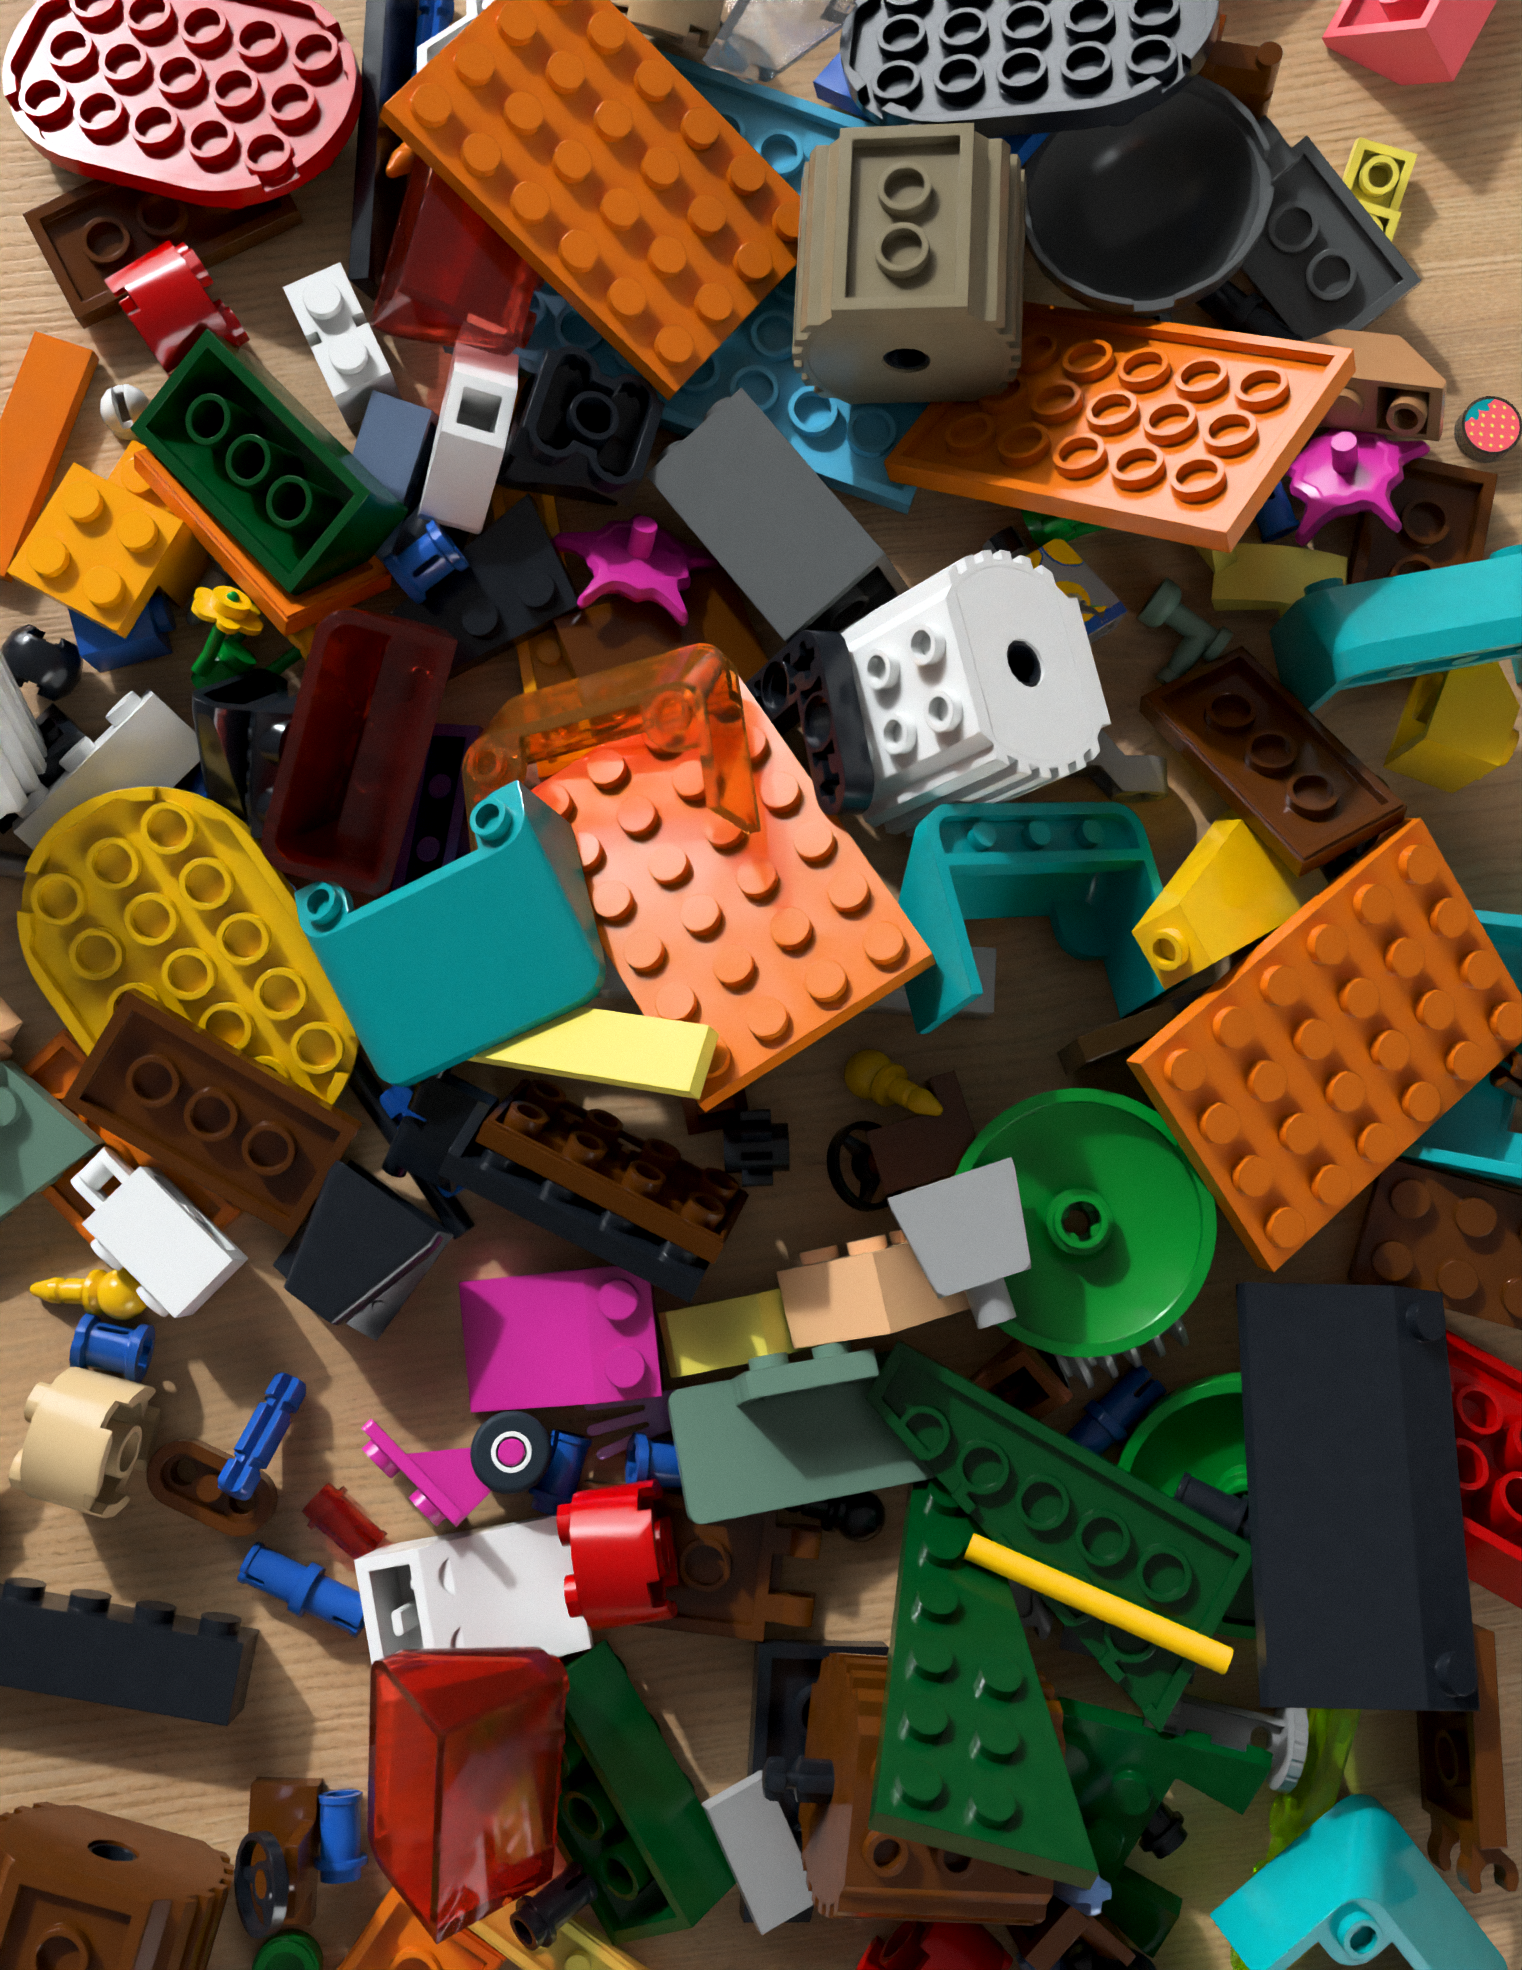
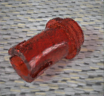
(343, 1522)

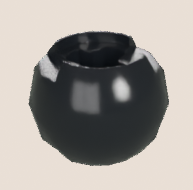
(50, 666)

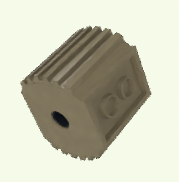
(910, 265)

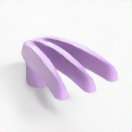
(654, 1413)

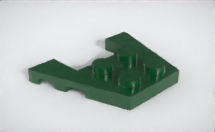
(1119, 1782)

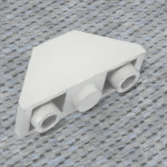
(470, 438)

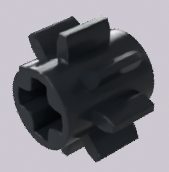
(756, 1147)

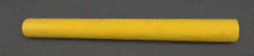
(1099, 1604)

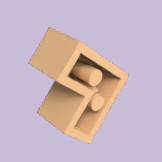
(860, 1293)

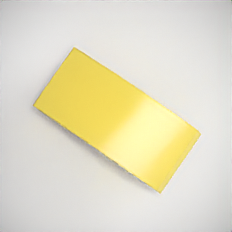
(1379, 179)
(1272, 576)

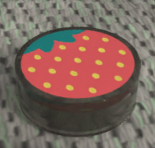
(1488, 429)

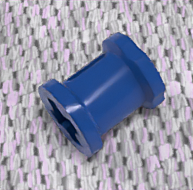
(432, 543)
(113, 1347)
(652, 1460)

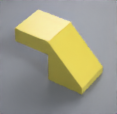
(725, 1332)

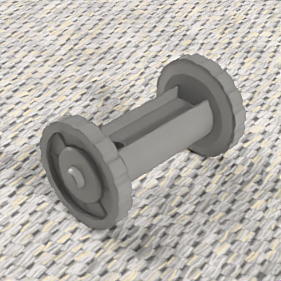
(1232, 1729)

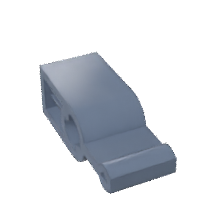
(395, 448)

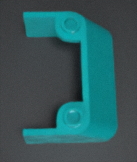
(1400, 627)
(1007, 860)
(1353, 1889)

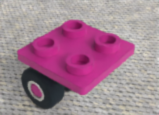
(504, 1457)

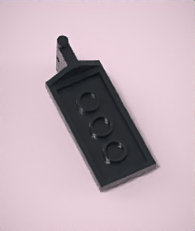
(448, 1156)

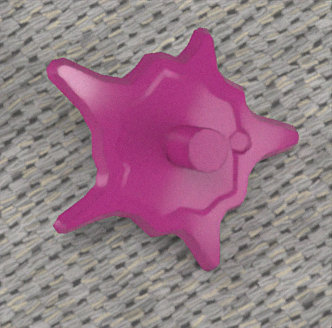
(1349, 475)
(637, 563)

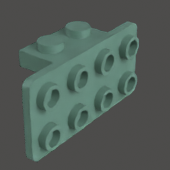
(786, 1436)

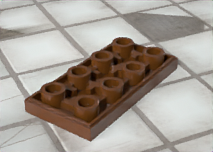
(615, 1167)

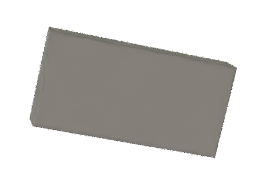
(759, 1852)

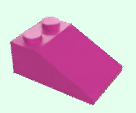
(560, 1339)

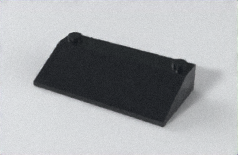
(1354, 1499)

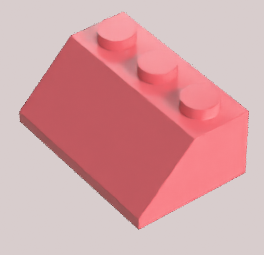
(1408, 38)

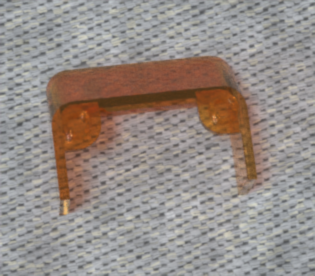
(675, 697)

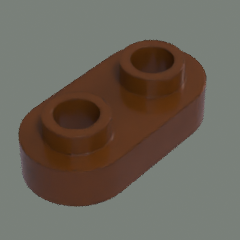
(202, 1497)

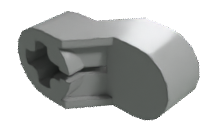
(1126, 776)

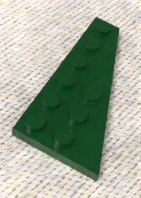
(1072, 1514)
(963, 1716)

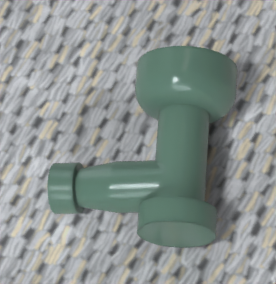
(1199, 638)

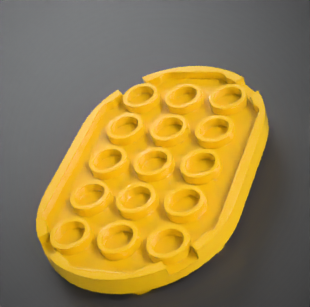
(188, 910)

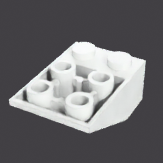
(472, 1591)

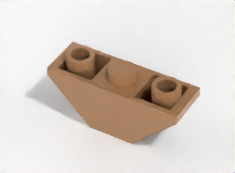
(1390, 390)

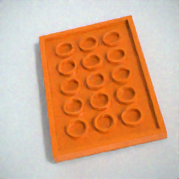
(605, 177)
(1132, 425)
(729, 927)
(1334, 1044)

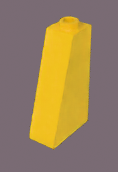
(1220, 901)

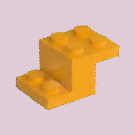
(110, 547)

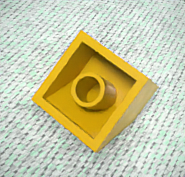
(1455, 727)

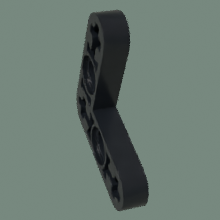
(816, 685)

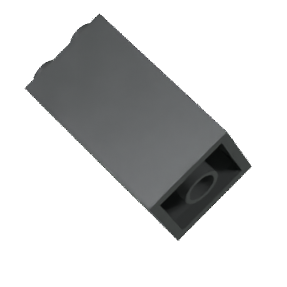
(773, 522)

